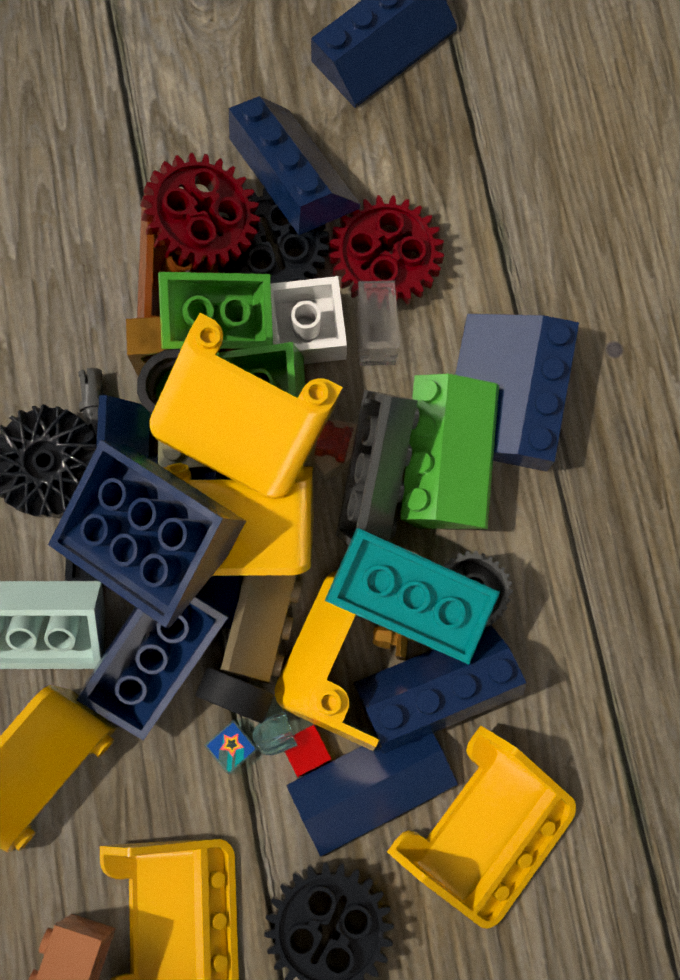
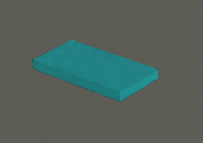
(412, 596)

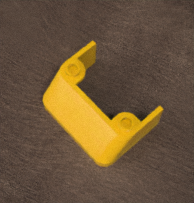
(304, 682)

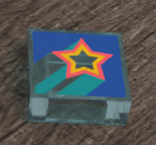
(231, 747)

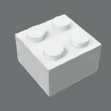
(310, 317)

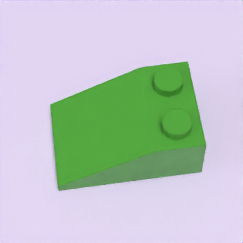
(233, 300)

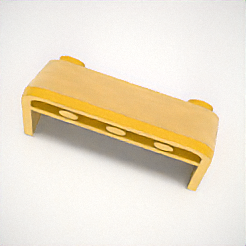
(236, 418)
(275, 531)
(40, 756)
(490, 833)
(178, 908)

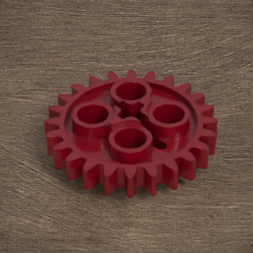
(199, 211)
(366, 229)

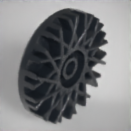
(26, 446)

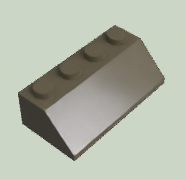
(260, 626)

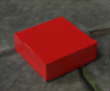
(309, 751)

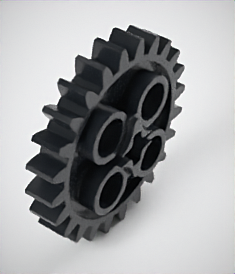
(285, 236)
(297, 913)

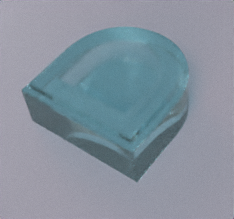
(274, 735)

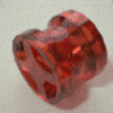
(334, 442)

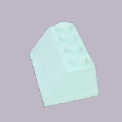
(51, 624)

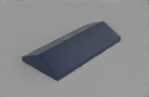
(368, 790)

